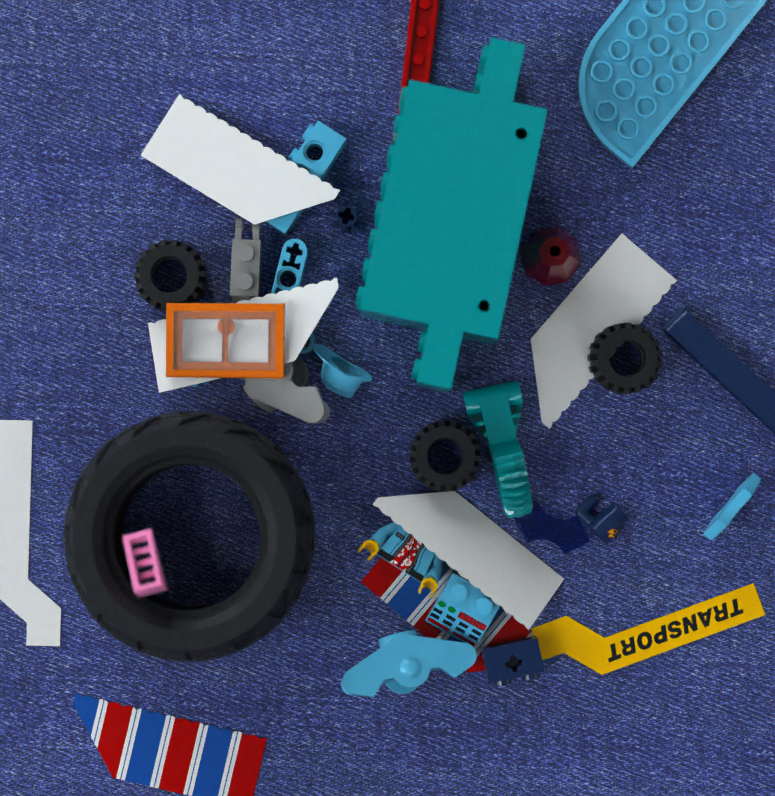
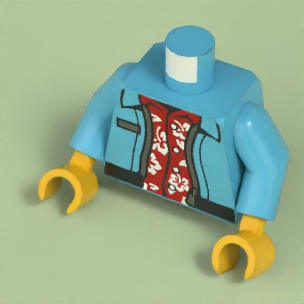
(407, 554)

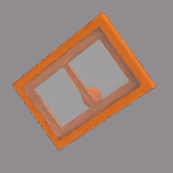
(225, 340)

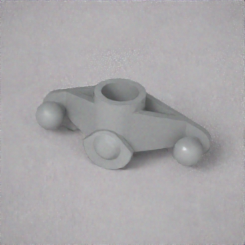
(289, 394)

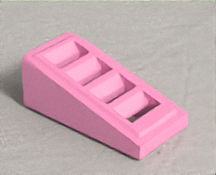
(134, 566)

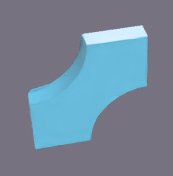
(731, 508)

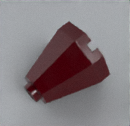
(544, 267)

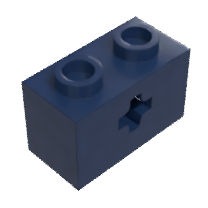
(525, 649)

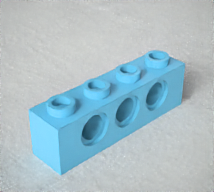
(331, 145)

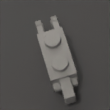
(245, 264)

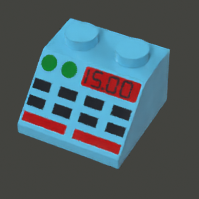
(462, 610)

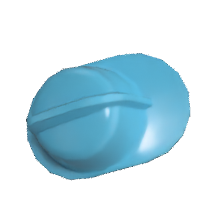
(340, 374)

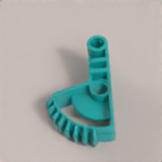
(496, 416)

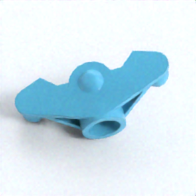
(406, 663)

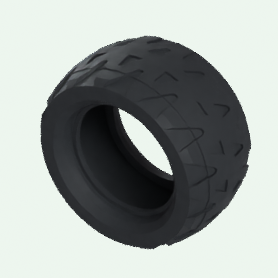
(98, 554)

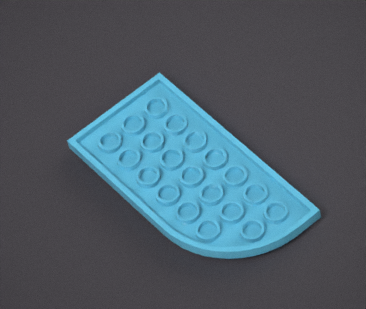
(650, 64)

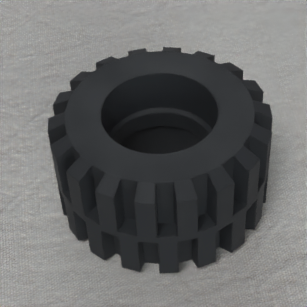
(154, 257)
(647, 349)
(463, 473)

